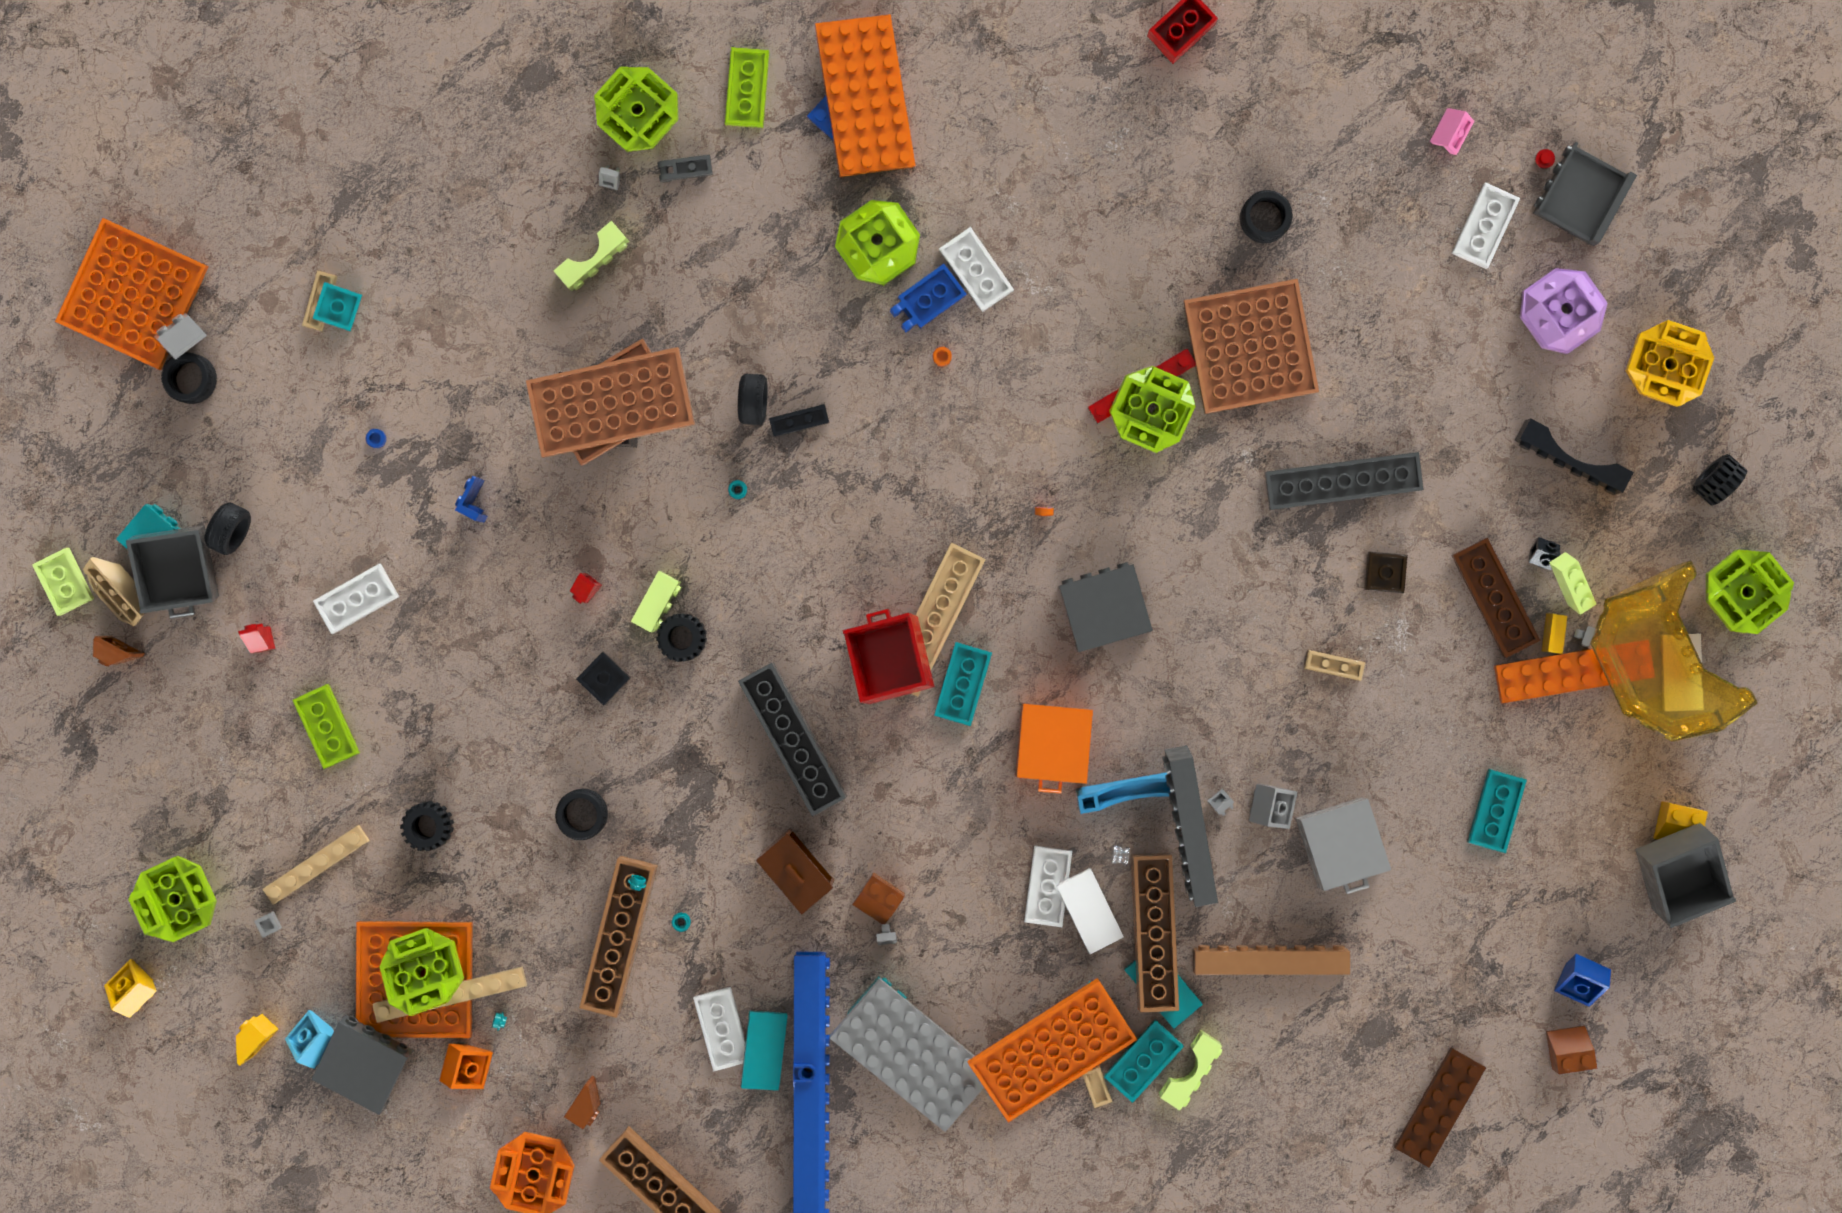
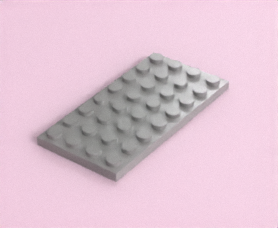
(909, 1054)

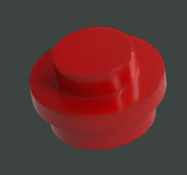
(1545, 158)

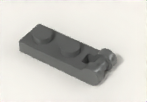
(685, 168)

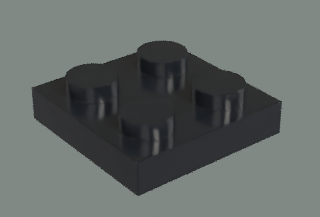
(603, 678)

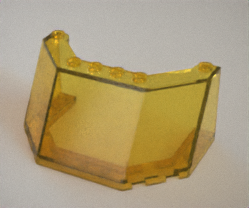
(1656, 664)

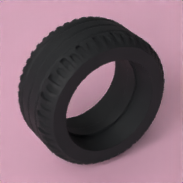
(1271, 197)
(207, 385)
(752, 399)
(227, 528)
(561, 814)

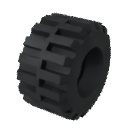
(1720, 479)
(698, 637)
(412, 831)

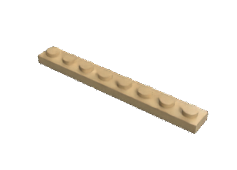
(467, 990)

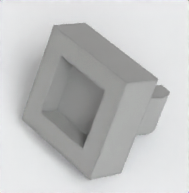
(609, 178)
(1585, 636)
(1221, 802)
(268, 924)
(886, 937)

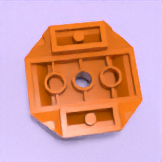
(519, 1188)

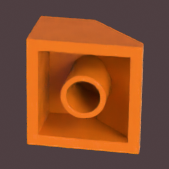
(465, 1067)

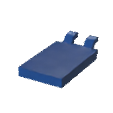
(928, 298)

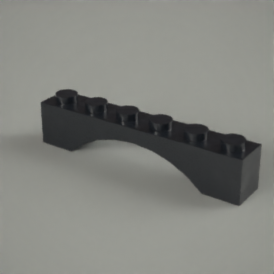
(1538, 438)

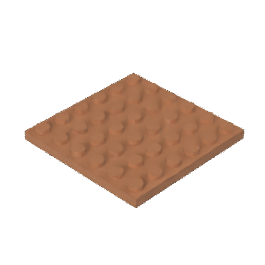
(1251, 346)

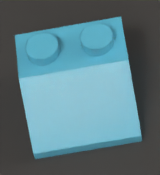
(309, 1039)

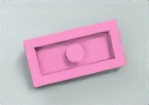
(1452, 130)

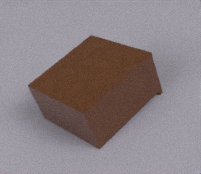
(795, 871)

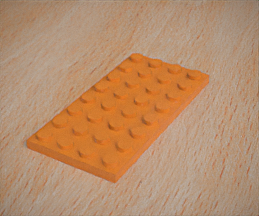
(865, 95)
(1052, 1050)

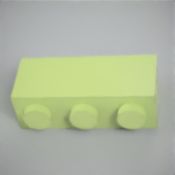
(1573, 583)
(656, 602)

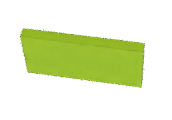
(747, 87)
(326, 726)

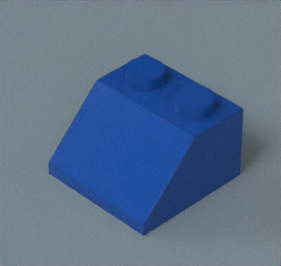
(1583, 980)

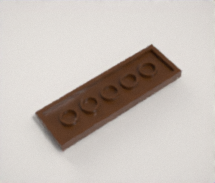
(1495, 597)
(1440, 1107)

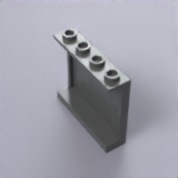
(1583, 195)
(1105, 607)
(362, 1064)

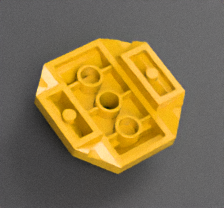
(1689, 360)

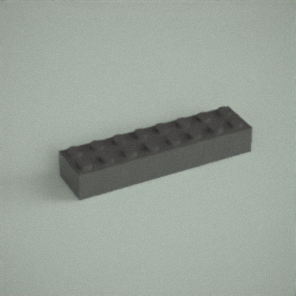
(792, 739)
(1190, 826)

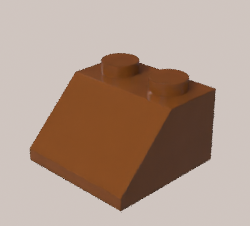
(879, 899)
(1571, 1050)
(585, 1106)

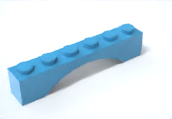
(1103, 795)

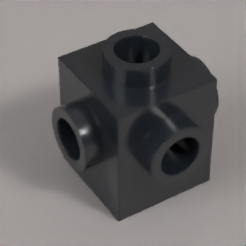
(1544, 552)

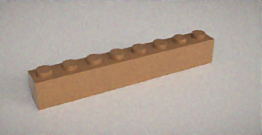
(1271, 960)

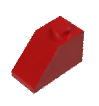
(584, 588)

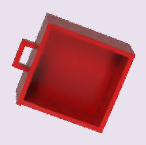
(888, 657)

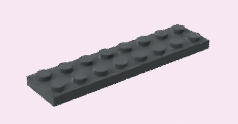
(1344, 481)

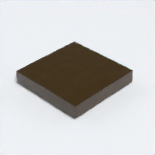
(1386, 572)

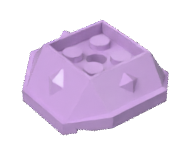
(1543, 312)

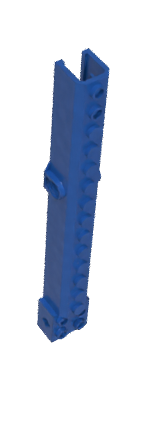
(810, 1087)

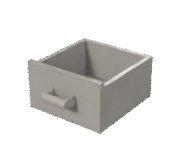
(1343, 845)

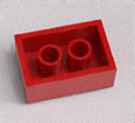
(1182, 28)

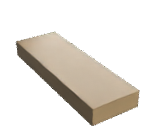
(320, 278)
(1334, 665)

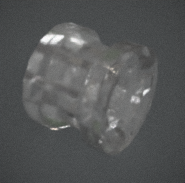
(1120, 855)

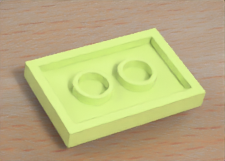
(63, 581)

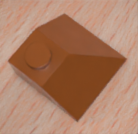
(113, 651)

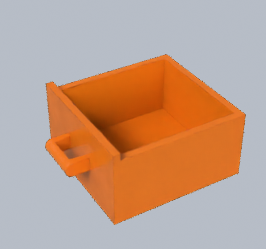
(1054, 744)

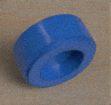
(376, 438)

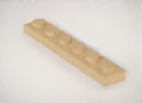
(316, 864)

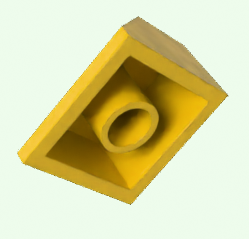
(1676, 818)
(129, 989)
(253, 1037)

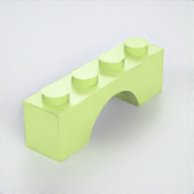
(610, 242)
(1177, 1090)

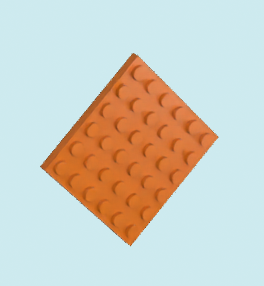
(129, 292)
(371, 946)

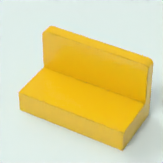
(1554, 633)

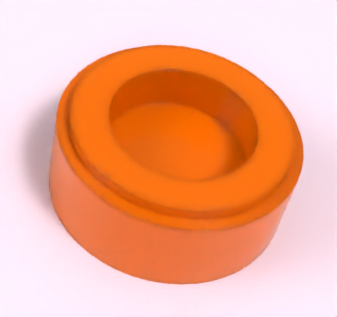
(942, 356)
(1044, 511)

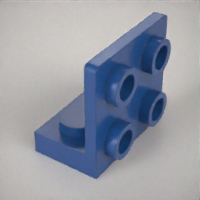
(465, 502)

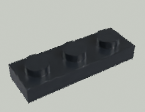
(799, 420)

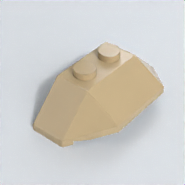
(115, 589)

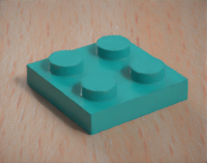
(337, 306)

